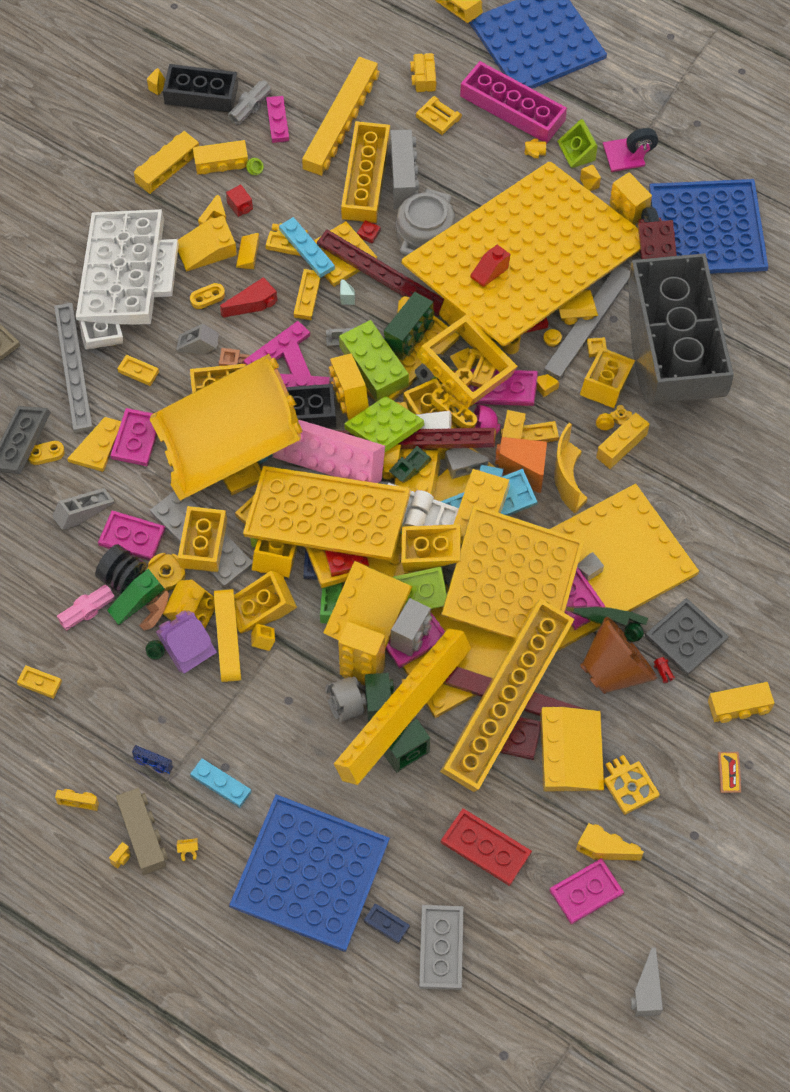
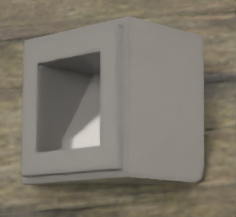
(590, 566)

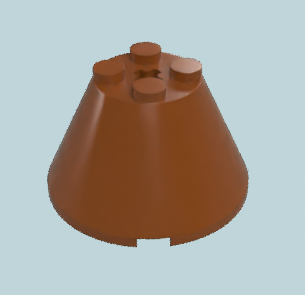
(614, 661)

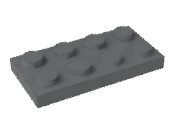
(21, 437)

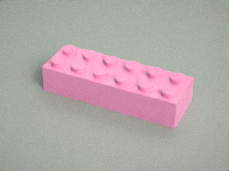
(335, 454)

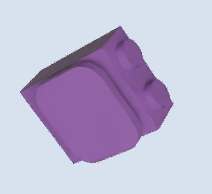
(186, 641)

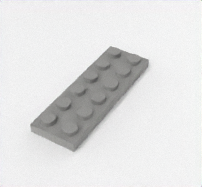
(172, 514)

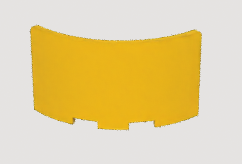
(563, 474)

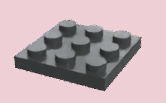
(686, 636)

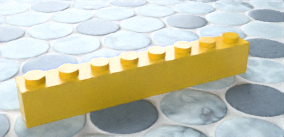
(340, 116)

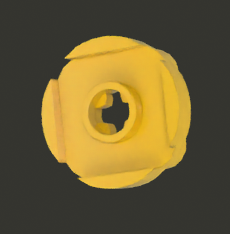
(167, 561)

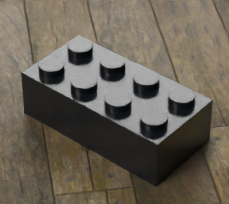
(200, 88)
(315, 404)

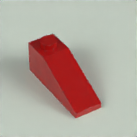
(252, 299)

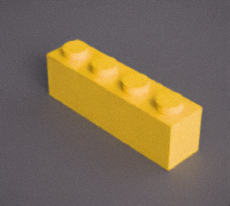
(165, 162)

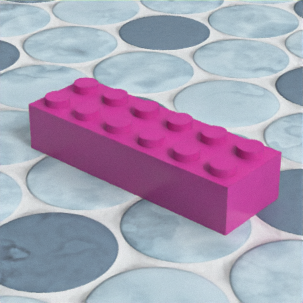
(513, 102)

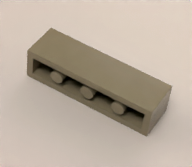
(141, 831)

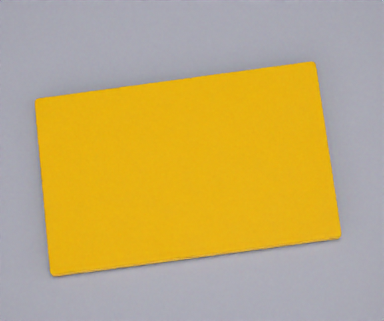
(557, 245)

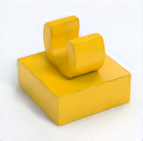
(187, 845)

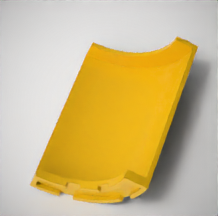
(227, 426)

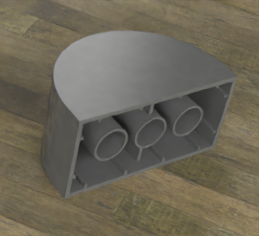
(677, 330)

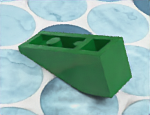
(135, 596)

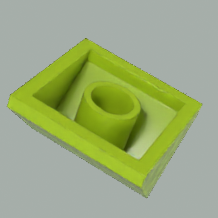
(578, 145)

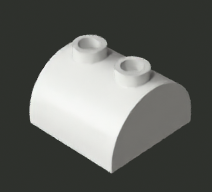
(100, 334)

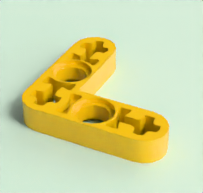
(450, 401)

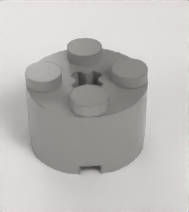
(345, 699)

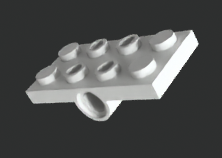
(425, 511)

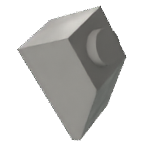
(198, 340)
(462, 461)

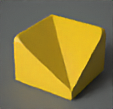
(156, 82)
(590, 178)
(546, 384)
(262, 637)

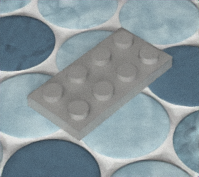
(441, 947)

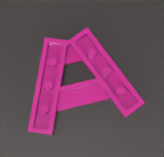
(287, 346)

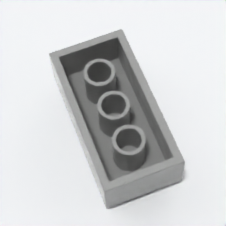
(403, 166)

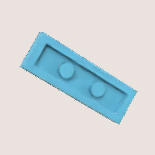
(220, 783)

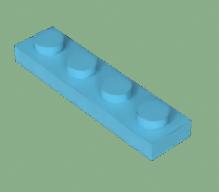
(306, 247)

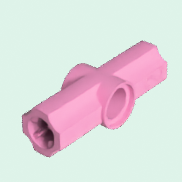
(86, 607)

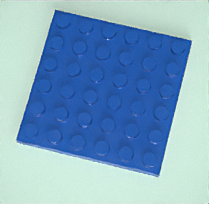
(538, 40)
(715, 220)
(309, 873)

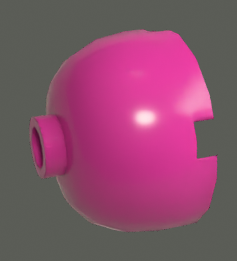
(486, 418)

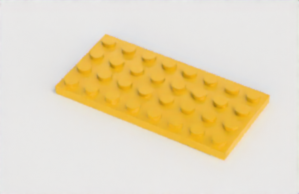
(327, 513)

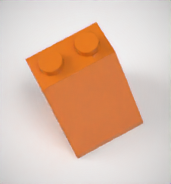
(523, 454)

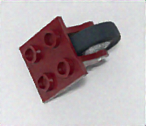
(655, 235)

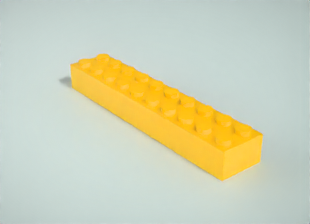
(507, 695)

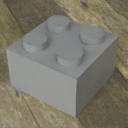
(411, 627)

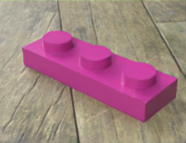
(277, 119)

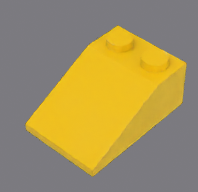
(207, 244)
(607, 377)
(430, 546)
(274, 557)
(263, 602)

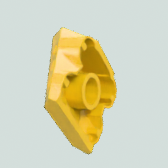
(579, 307)

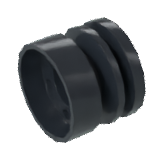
(119, 568)

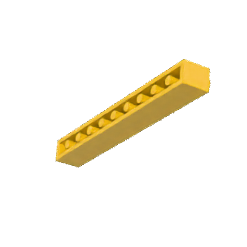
(402, 706)

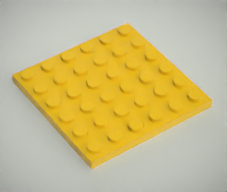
(507, 570)

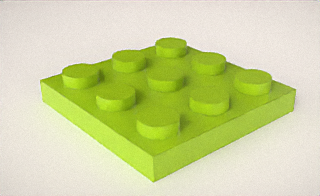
(384, 423)

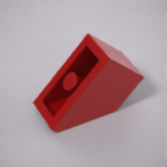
(491, 265)

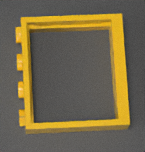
(485, 346)

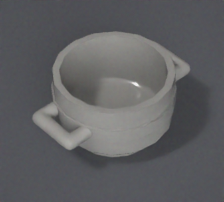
(423, 218)

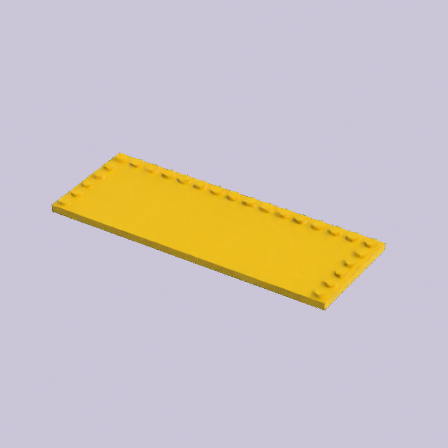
(638, 562)

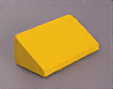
(248, 251)

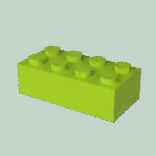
(375, 360)

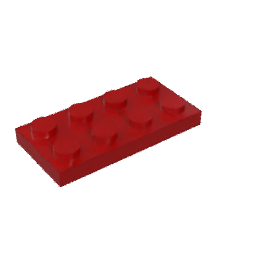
(486, 847)

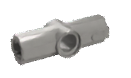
(249, 102)

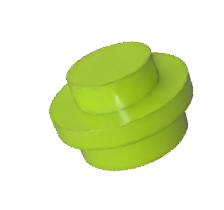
(254, 166)

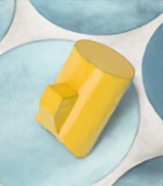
(535, 148)

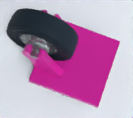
(630, 152)

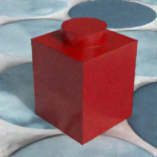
(239, 200)

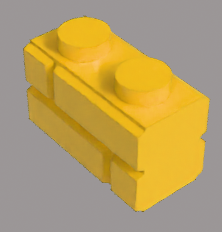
(424, 72)

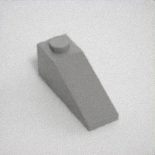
(79, 508)
(647, 995)

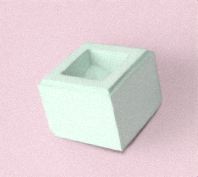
(347, 293)

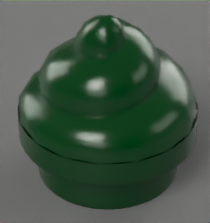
(633, 632)
(155, 649)

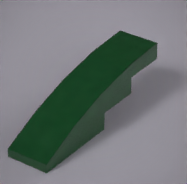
(598, 613)

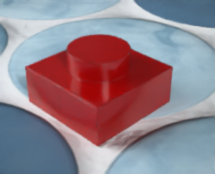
(369, 231)

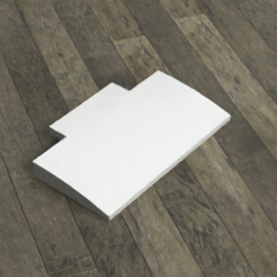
(126, 267)

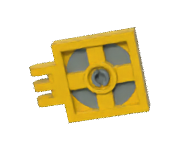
(630, 785)

